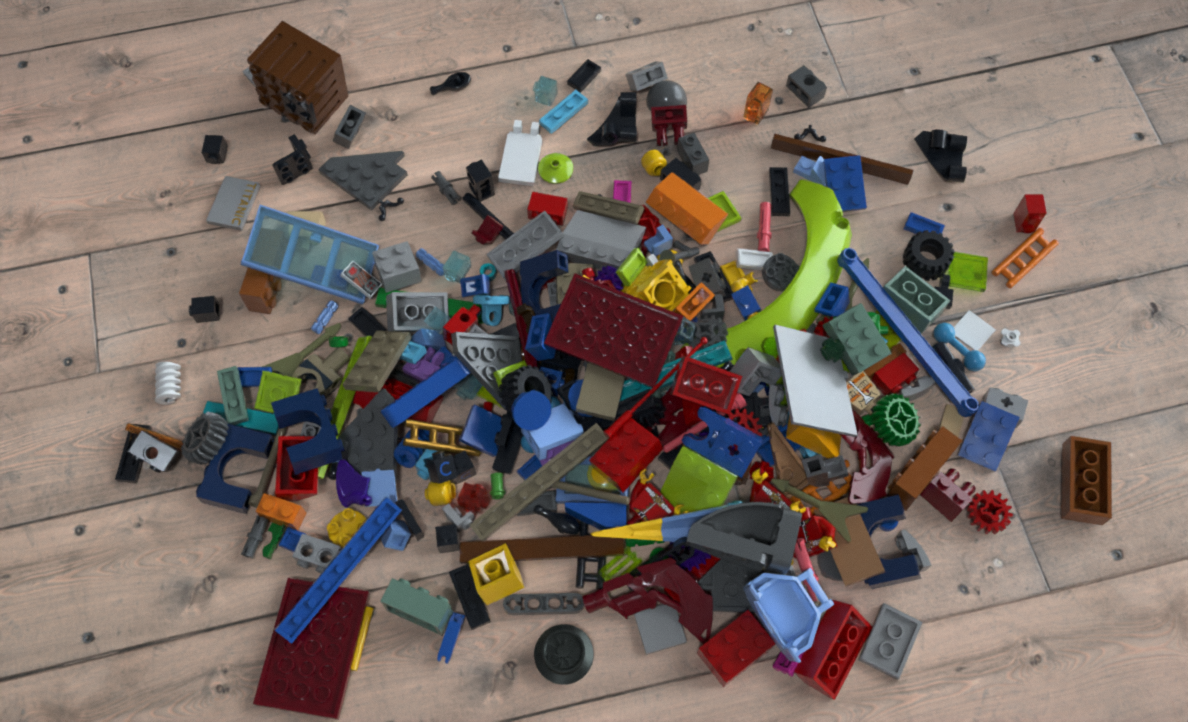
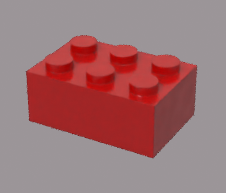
(705, 385)
(626, 454)
(735, 648)

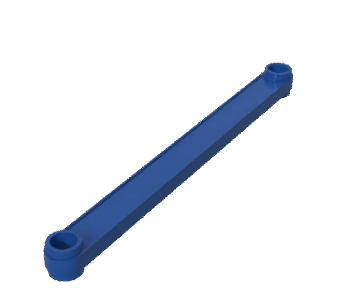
(934, 365)

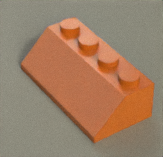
(687, 208)

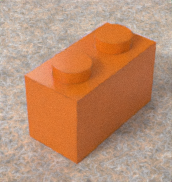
(694, 302)
(281, 511)

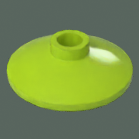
(555, 174)

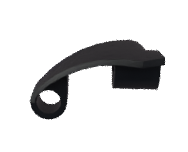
(944, 153)

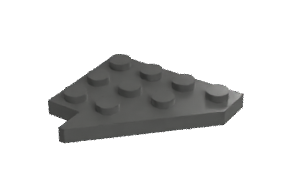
(366, 175)
(486, 354)
(370, 439)
(727, 585)

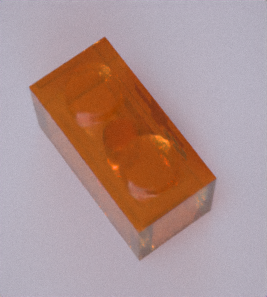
(758, 103)

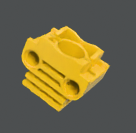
(659, 285)

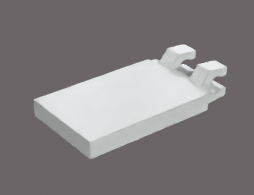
(521, 155)

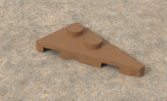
(786, 461)

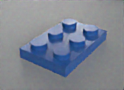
(846, 180)
(988, 436)

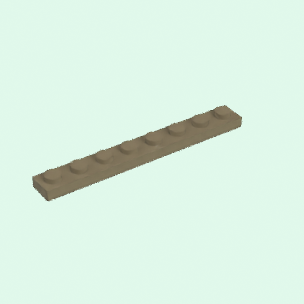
(539, 482)

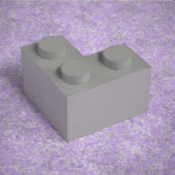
(754, 368)

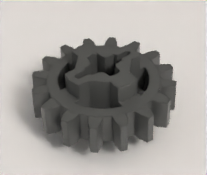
(709, 328)

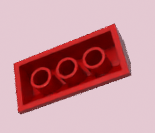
(396, 390)
(833, 649)

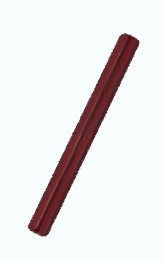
(521, 325)

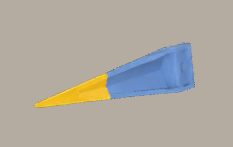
(660, 529)

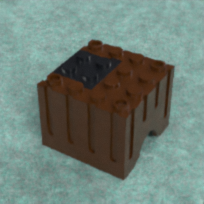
(298, 77)

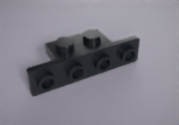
(508, 444)

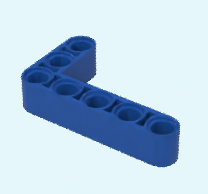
(449, 374)

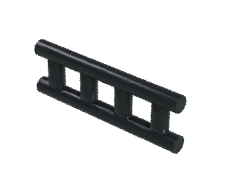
(581, 577)

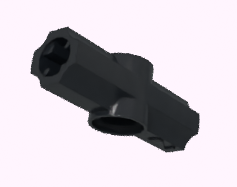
(953, 364)

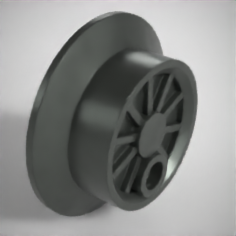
(563, 654)

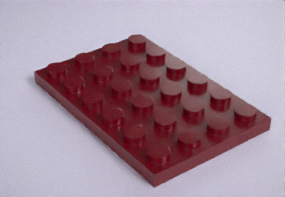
(613, 330)
(316, 667)

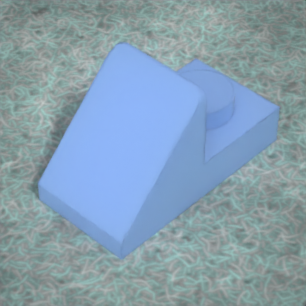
(811, 170)

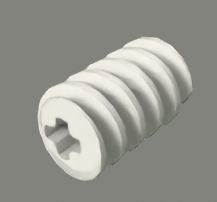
(167, 382)

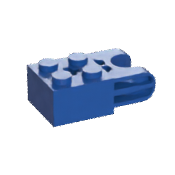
(717, 443)

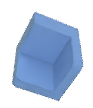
(660, 242)
(396, 535)

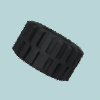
(931, 243)
(522, 380)

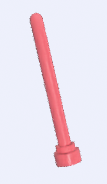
(739, 403)

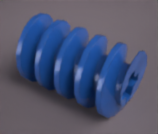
(408, 456)

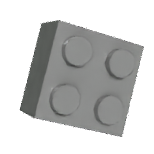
(396, 266)

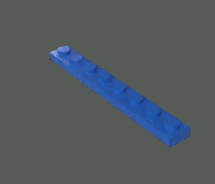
(338, 570)

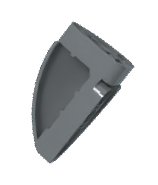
(749, 535)

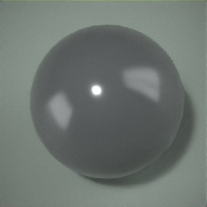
(666, 94)

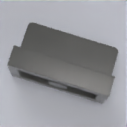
(717, 308)

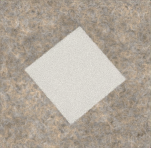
(973, 330)

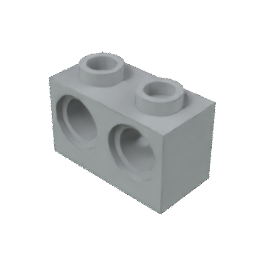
(646, 76)
(320, 550)

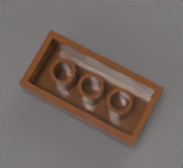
(260, 291)
(923, 466)
(1086, 480)

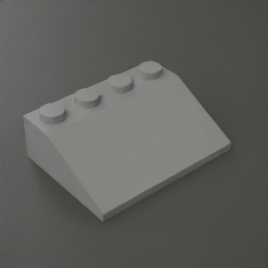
(599, 240)

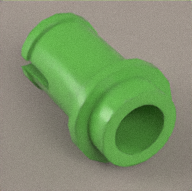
(497, 486)

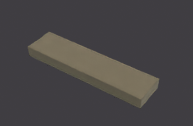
(608, 207)

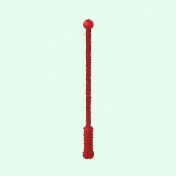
(628, 413)

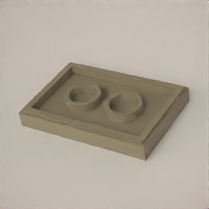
(600, 393)

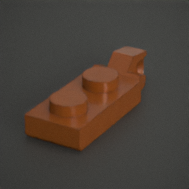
(895, 350)

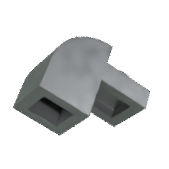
(821, 472)

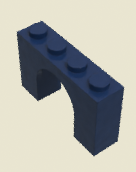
(535, 273)
(324, 446)
(213, 488)
(898, 569)

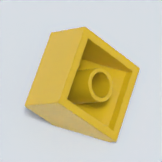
(495, 574)

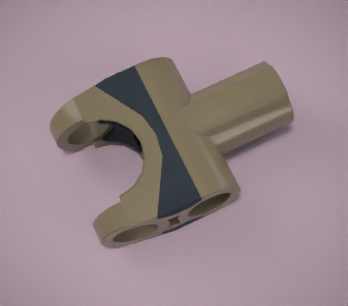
(323, 371)

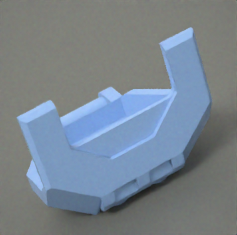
(788, 609)

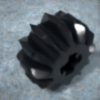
(653, 416)

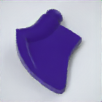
(351, 486)

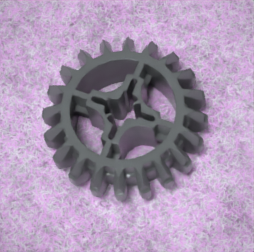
(204, 438)

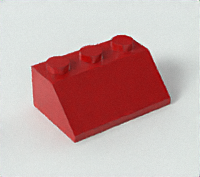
(288, 485)

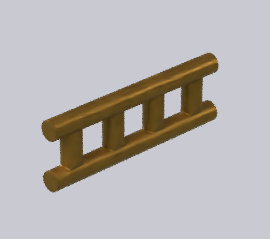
(432, 444)

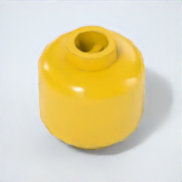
(653, 162)
(440, 493)

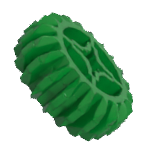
(895, 420)

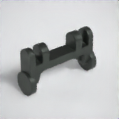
(400, 376)

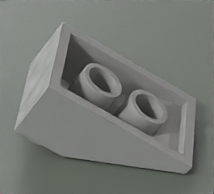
(409, 309)

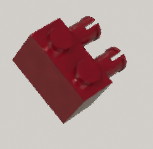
(669, 118)
(946, 495)

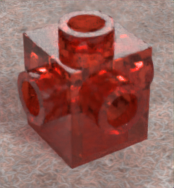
(473, 498)

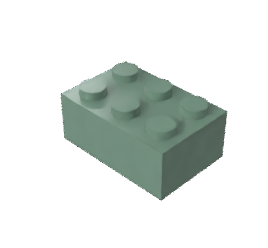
(916, 298)
(860, 338)
(417, 606)

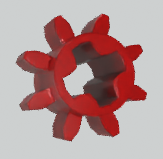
(764, 467)

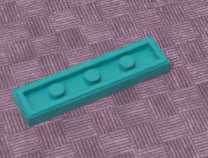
(258, 420)

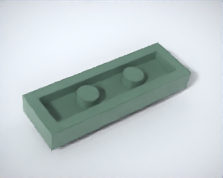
(232, 395)

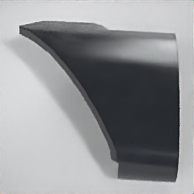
(620, 123)

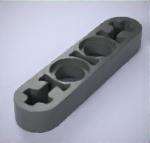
(543, 608)

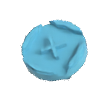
(491, 304)

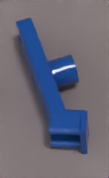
(450, 637)

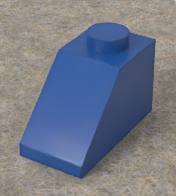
(833, 300)
(537, 334)

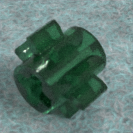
(832, 349)

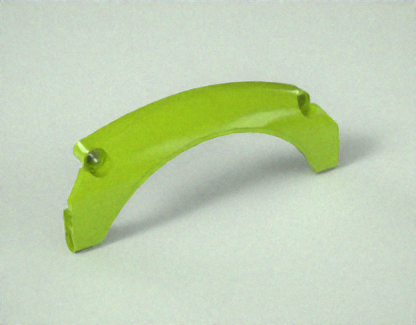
(826, 238)

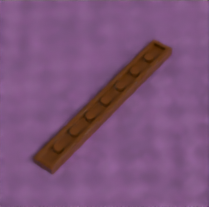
(813, 151)
(547, 548)

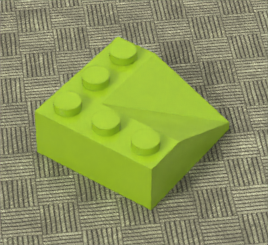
(697, 482)

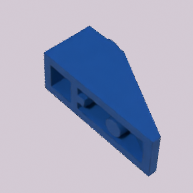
(598, 515)

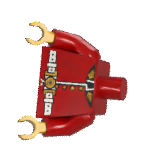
(767, 493)
(648, 503)
(817, 534)

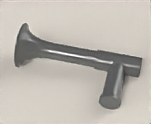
(686, 252)

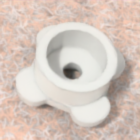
(1008, 342)

